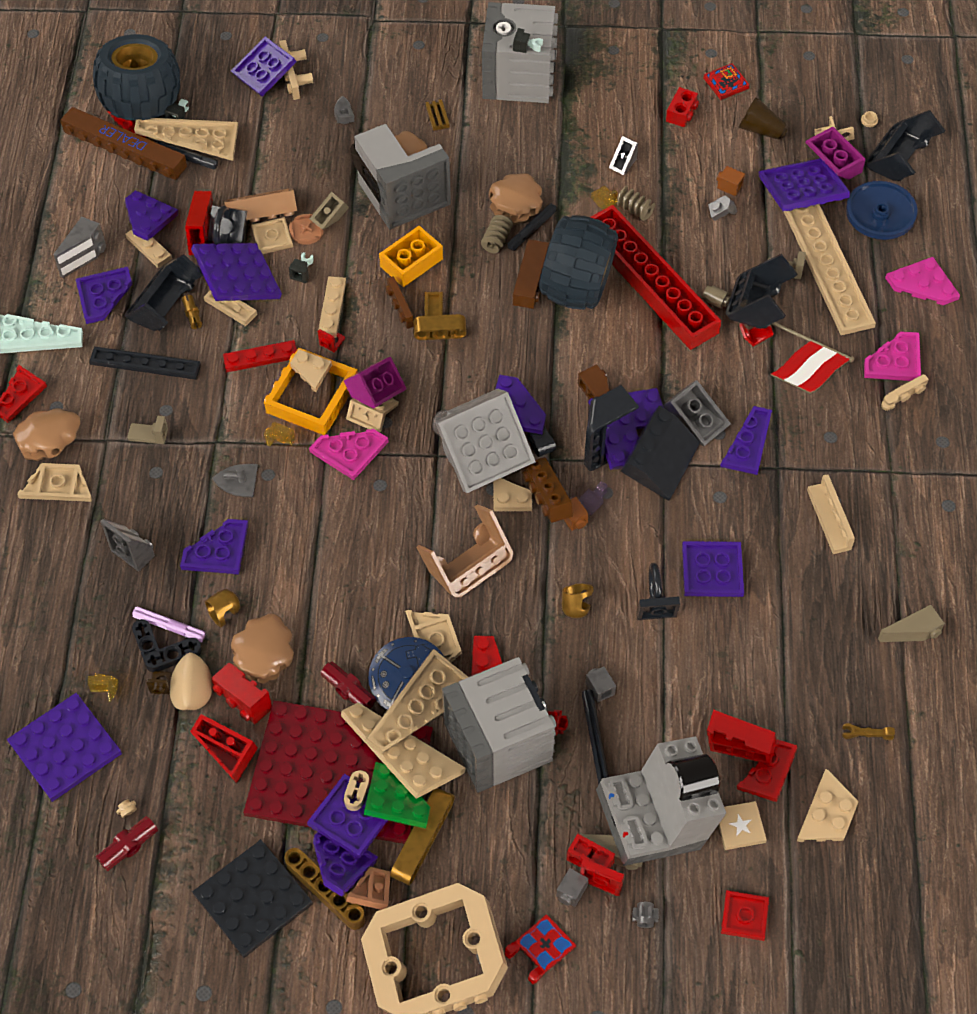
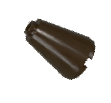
(763, 121)

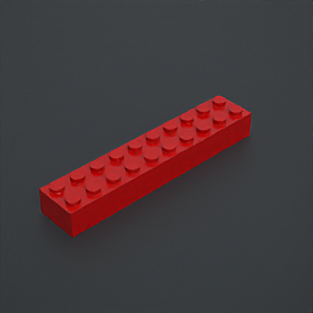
(659, 283)

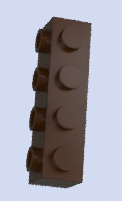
(529, 275)
(548, 490)

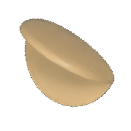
(190, 683)

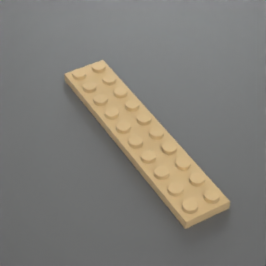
(830, 269)

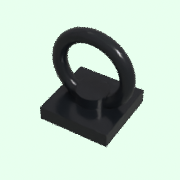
(227, 225)
(657, 605)

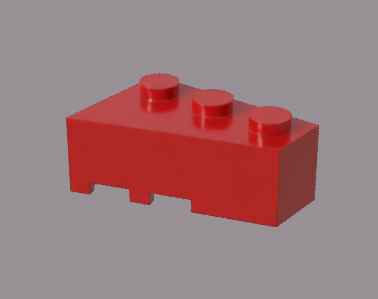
(242, 693)
(740, 738)
(226, 746)

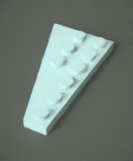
(25, 334)

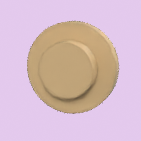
(869, 119)
(126, 808)

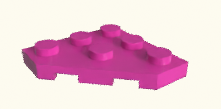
(924, 281)
(896, 359)
(350, 450)

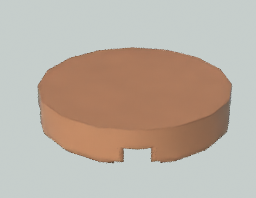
(304, 230)

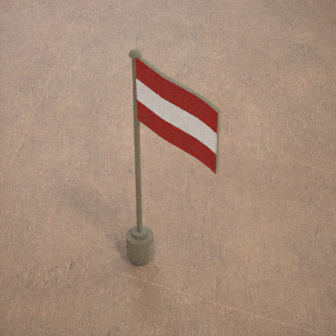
(807, 366)

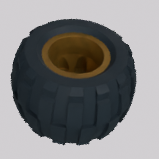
(136, 77)
(578, 262)

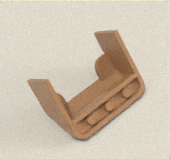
(476, 563)

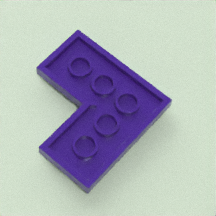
(622, 433)

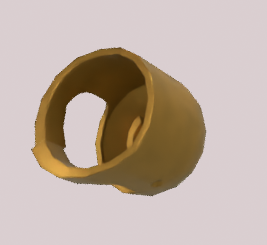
(572, 600)
(220, 603)

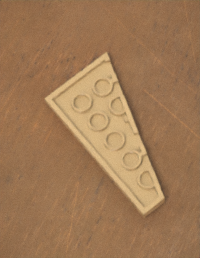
(209, 137)
(417, 702)
(410, 760)

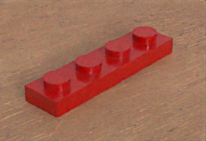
(259, 356)

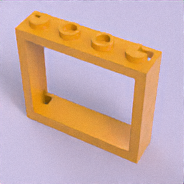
(300, 418)

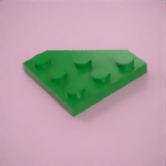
(392, 800)

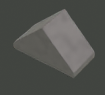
(624, 156)

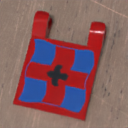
(543, 945)

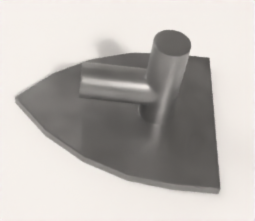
(238, 479)

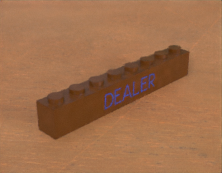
(124, 143)

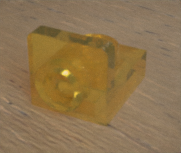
(604, 197)
(280, 432)

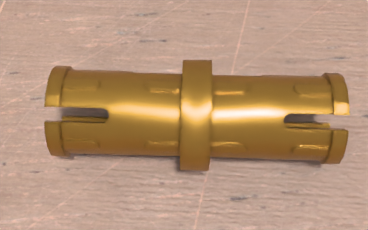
(192, 311)

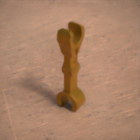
(887, 732)

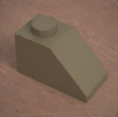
(329, 211)

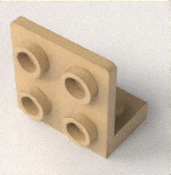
(369, 417)

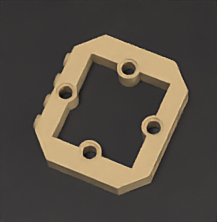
(463, 993)

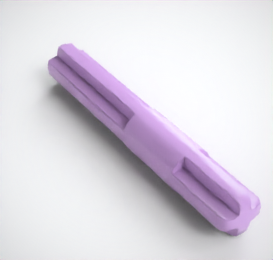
(169, 624)

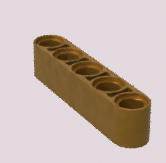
(421, 839)
(316, 882)

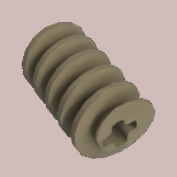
(635, 204)
(496, 233)

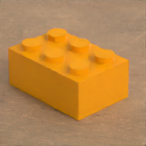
(411, 256)

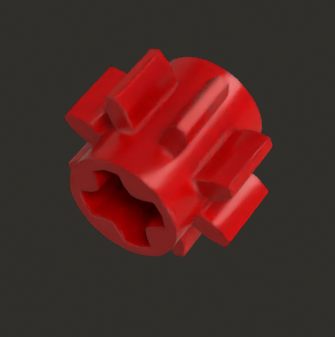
(561, 721)

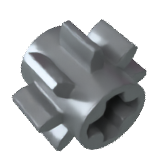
(645, 914)

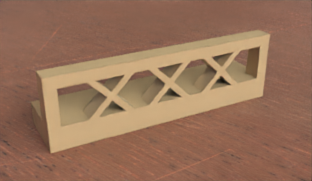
(831, 516)

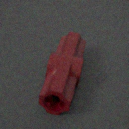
(347, 685)
(126, 843)

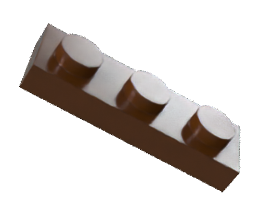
(399, 302)

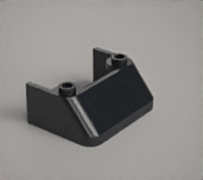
(900, 142)
(163, 292)
(752, 293)
(602, 412)

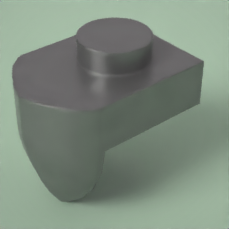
(343, 111)
(722, 207)

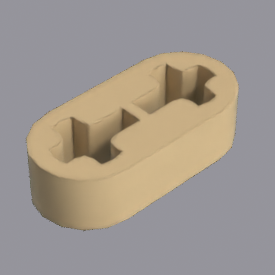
(352, 789)

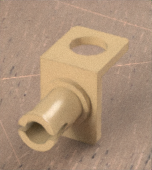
(841, 131)

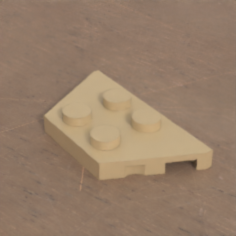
(56, 483)
(437, 630)
(829, 812)

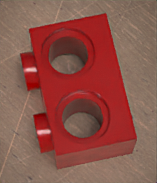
(681, 107)
(586, 849)

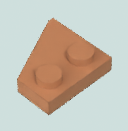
(372, 889)

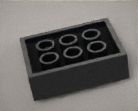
(661, 453)

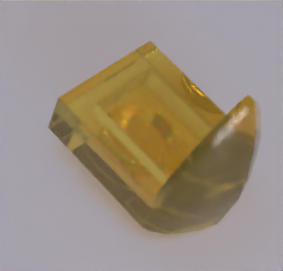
(103, 683)

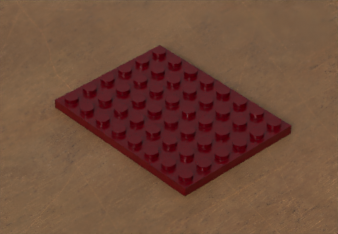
(303, 761)

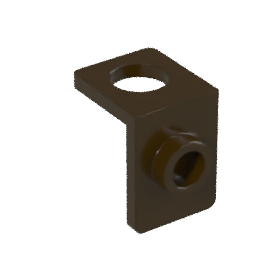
(159, 686)

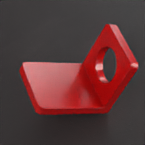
(755, 335)
(327, 340)

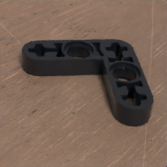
(156, 653)

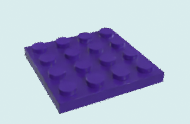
(803, 184)
(236, 271)
(64, 746)

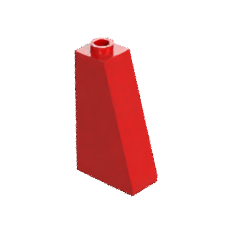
(199, 219)

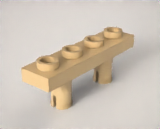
(294, 79)

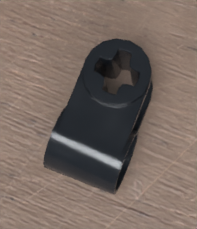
(541, 443)

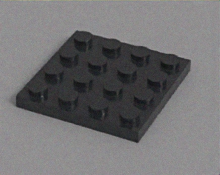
(252, 898)

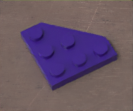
(148, 214)
(102, 292)
(528, 411)
(218, 550)
(338, 866)

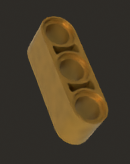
(439, 327)

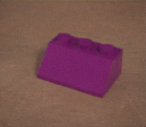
(837, 153)
(376, 383)

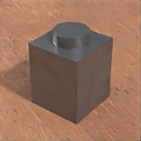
(600, 683)
(572, 888)

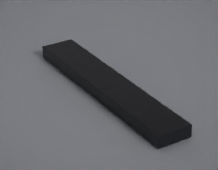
(145, 363)

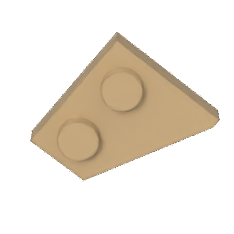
(311, 368)
(511, 496)

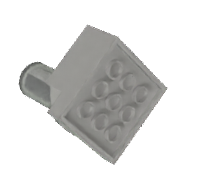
(483, 439)

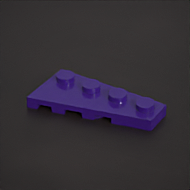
(749, 443)

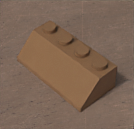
(265, 204)

